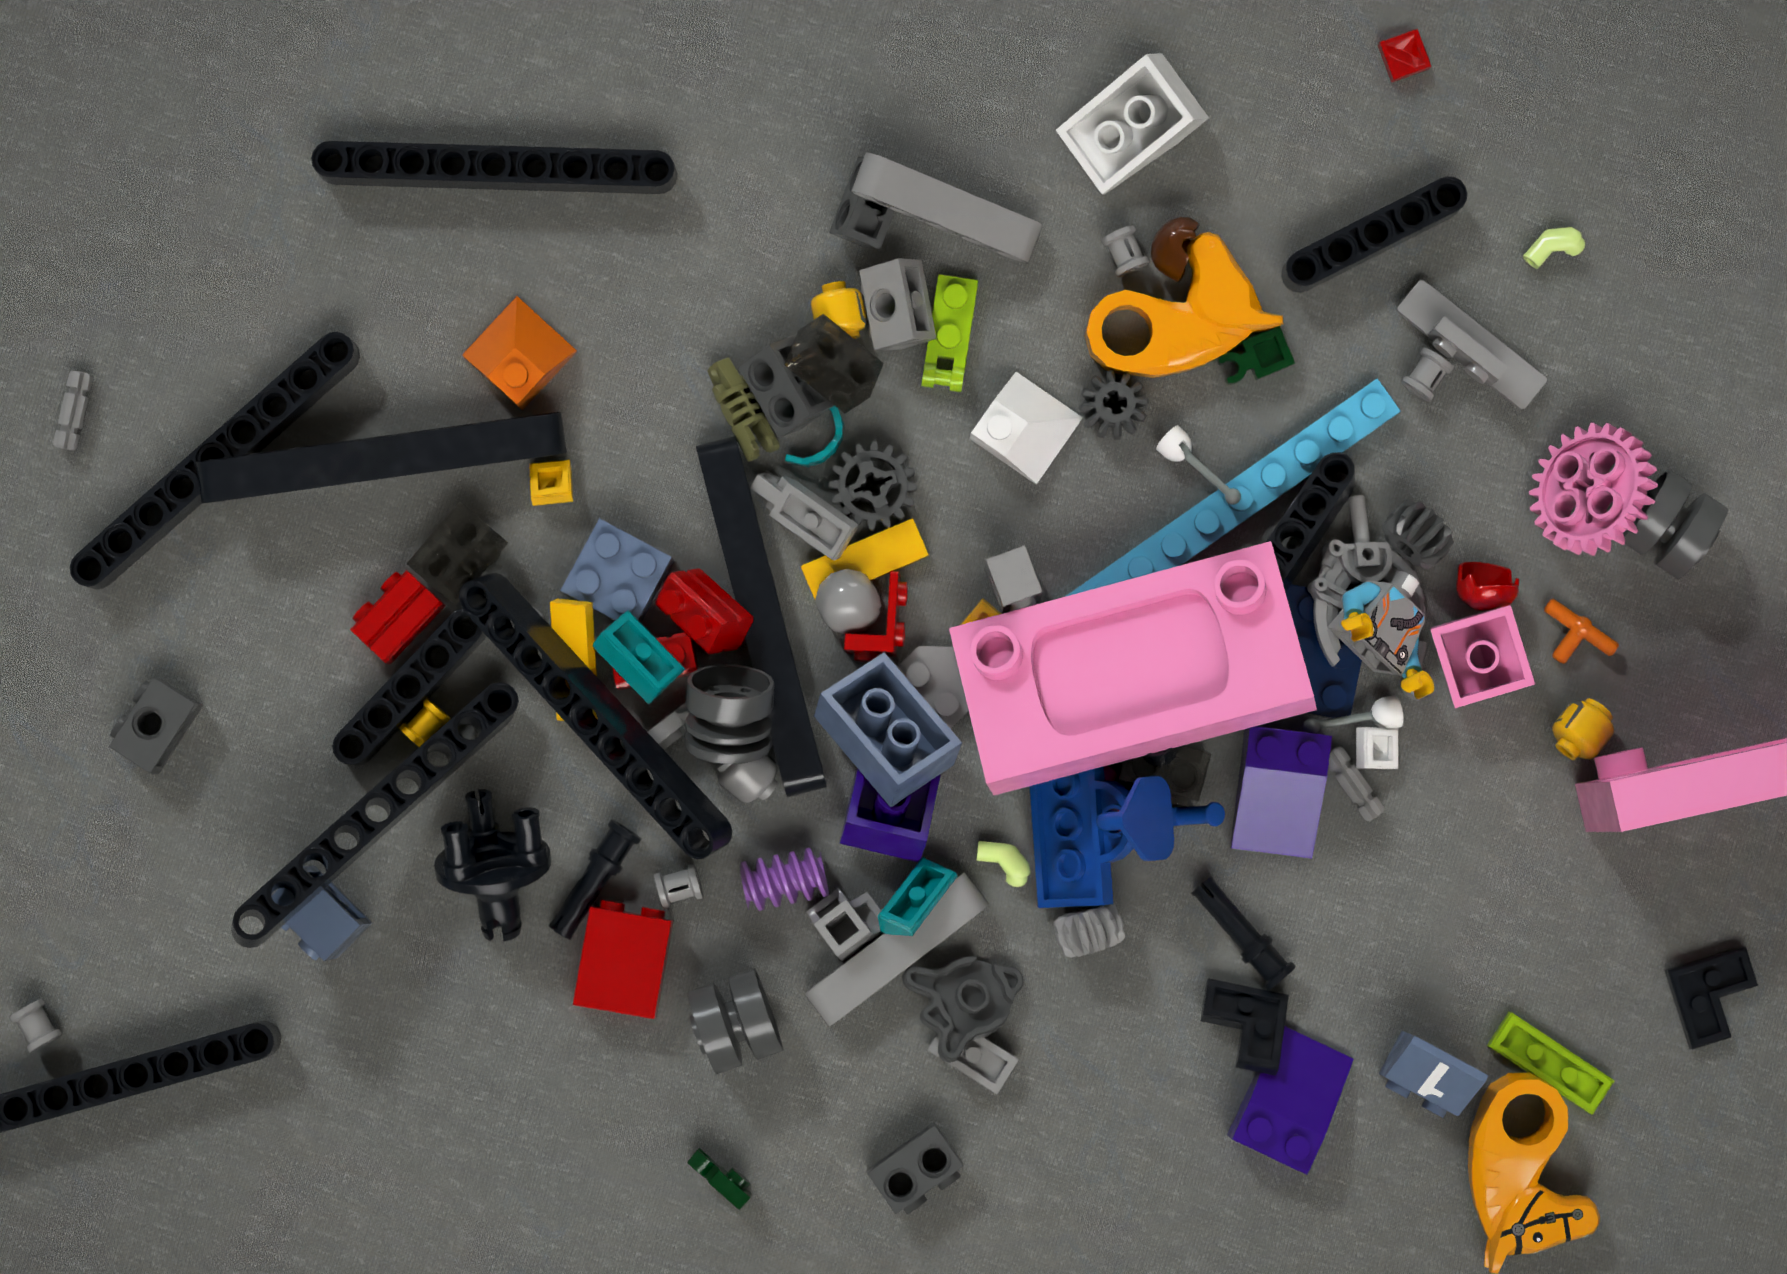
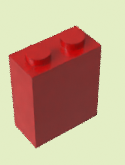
(623, 960)

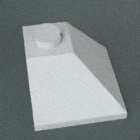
(1025, 427)

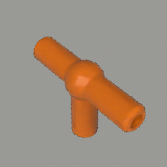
(1580, 629)

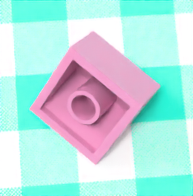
(1482, 656)

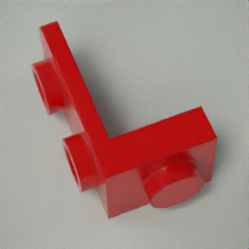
(868, 647)

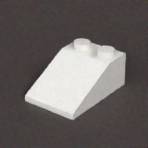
(1132, 122)

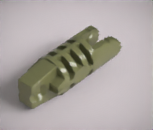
(741, 409)

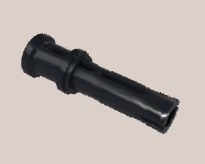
(603, 864)
(1256, 948)

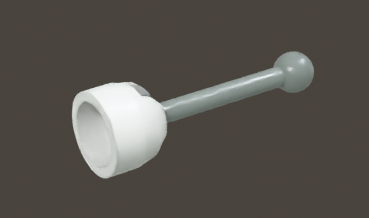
(1178, 446)
(1384, 713)

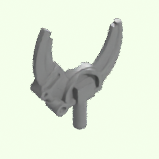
(1354, 565)

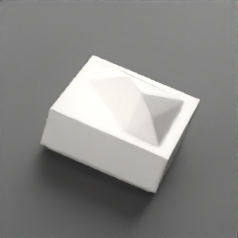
(1376, 748)

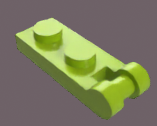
(952, 323)

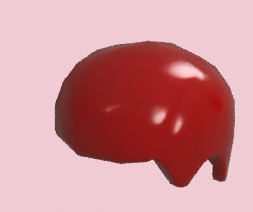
(1486, 585)

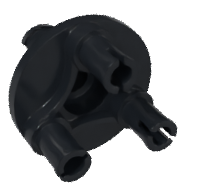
(493, 862)

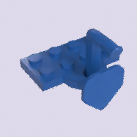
(1080, 835)

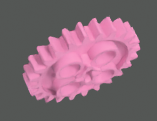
(1593, 489)

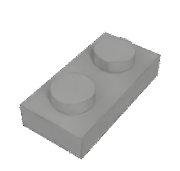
(982, 1062)

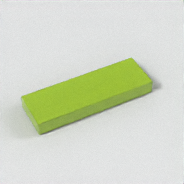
(1551, 1062)

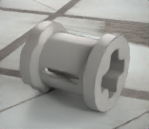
(1125, 251)
(1427, 374)
(678, 886)
(35, 1025)

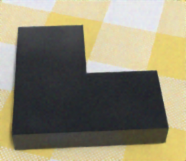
(1697, 992)
(1257, 1014)

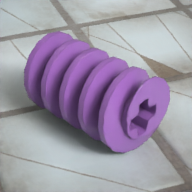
(784, 879)

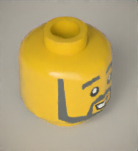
(842, 306)
(1583, 729)

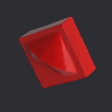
(1404, 55)

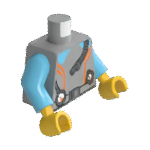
(1385, 630)

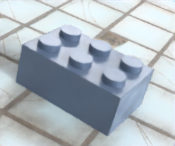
(887, 729)

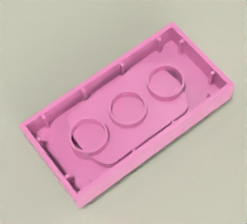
(1132, 669)
(1638, 796)

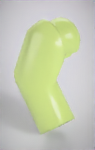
(1552, 240)
(1009, 859)

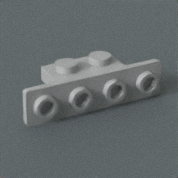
(1472, 345)

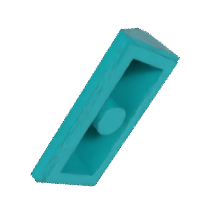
(638, 656)
(915, 898)

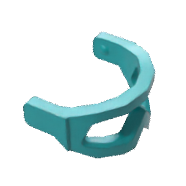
(829, 450)

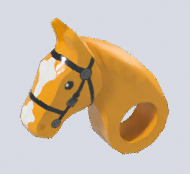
(1505, 1174)

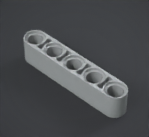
(946, 208)
(893, 954)

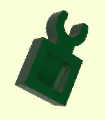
(1262, 354)
(729, 1184)

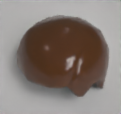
(1170, 246)

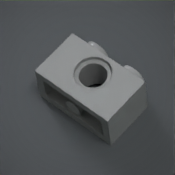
(912, 319)
(1013, 580)

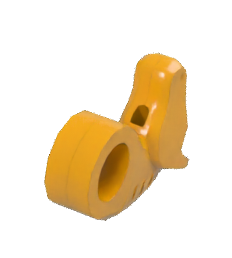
(1183, 336)

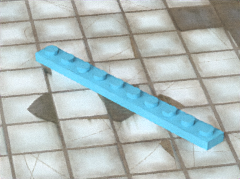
(1257, 485)

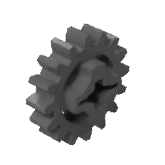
(866, 468)

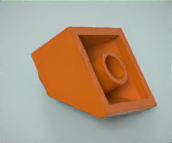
(519, 353)

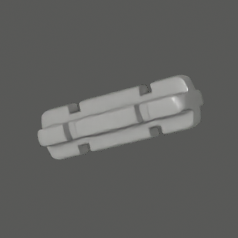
(73, 410)
(1354, 784)

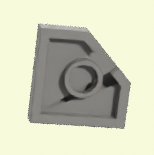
(938, 680)

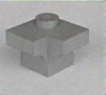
(845, 923)

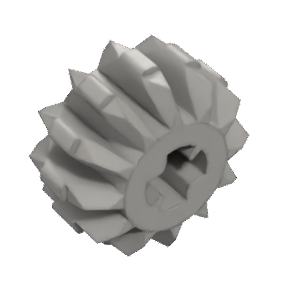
(1089, 930)

